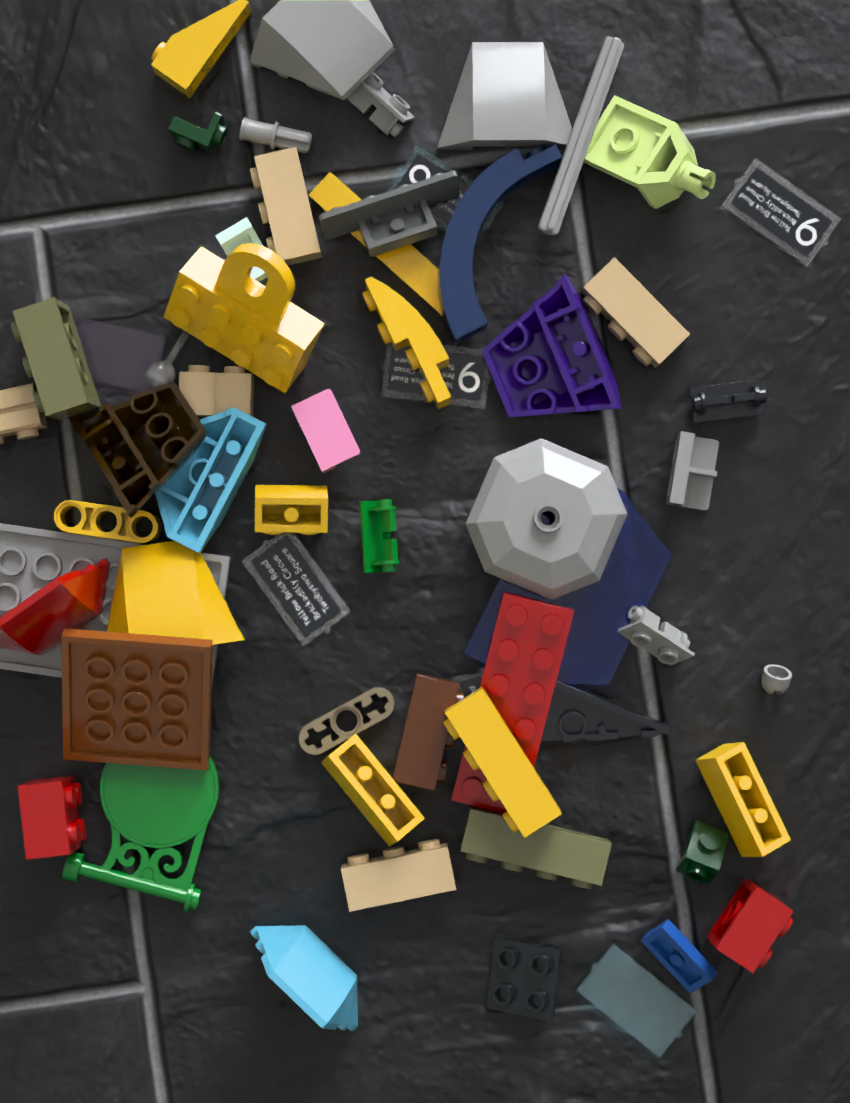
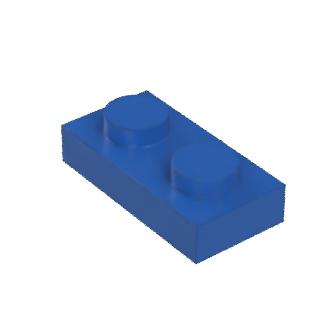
(679, 956)

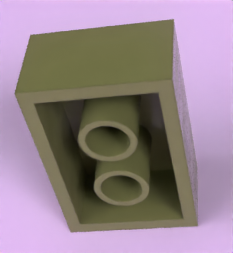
(55, 359)

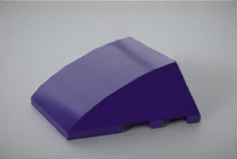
(552, 359)

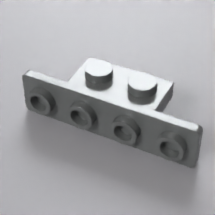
(393, 216)

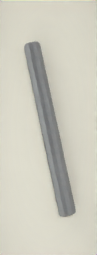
(581, 136)

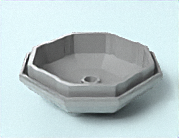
(509, 525)

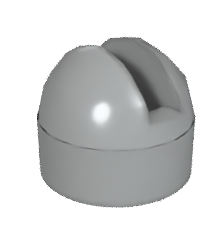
(776, 679)

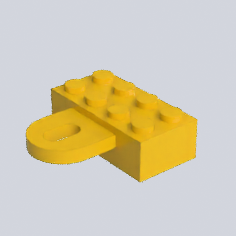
(243, 317)

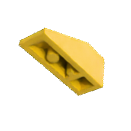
(194, 50)

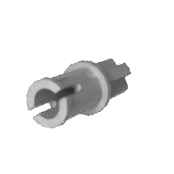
(275, 135)

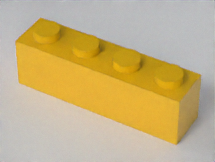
(502, 762)

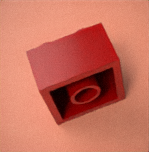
(51, 816)
(750, 925)

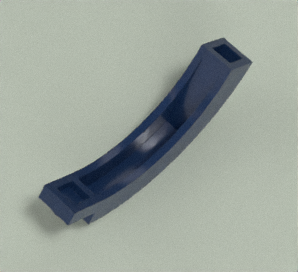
(455, 274)

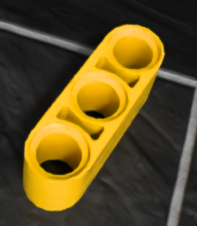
(92, 514)

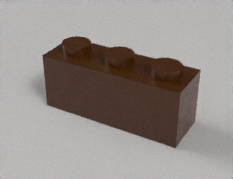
(425, 734)

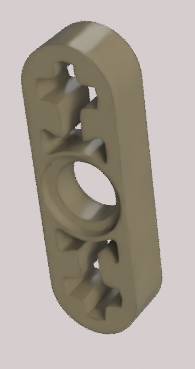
(327, 741)

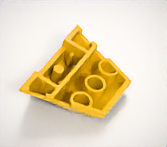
(169, 593)

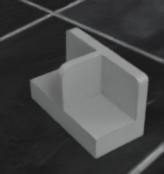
(692, 471)

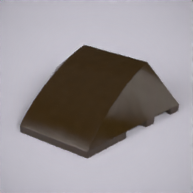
(142, 441)

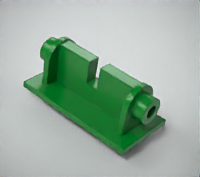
(378, 549)

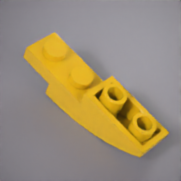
(404, 328)

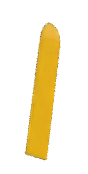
(404, 261)

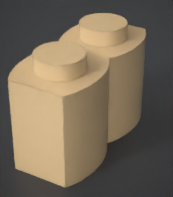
(216, 392)

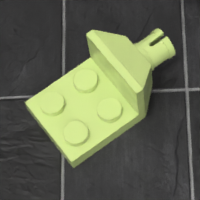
(646, 154)

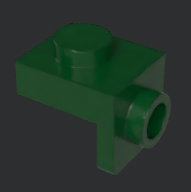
(191, 136)
(703, 852)

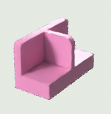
(326, 430)

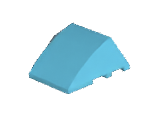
(310, 974)

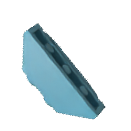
(205, 487)

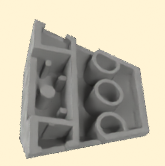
(322, 43)
(506, 100)

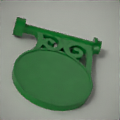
(154, 811)

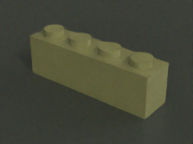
(547, 850)

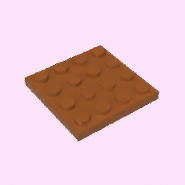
(136, 699)

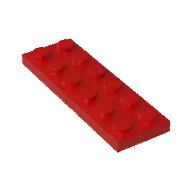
(519, 681)

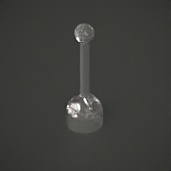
(163, 371)

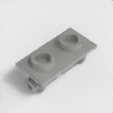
(389, 110)
(666, 644)

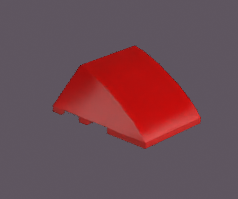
(63, 603)

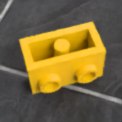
(291, 509)

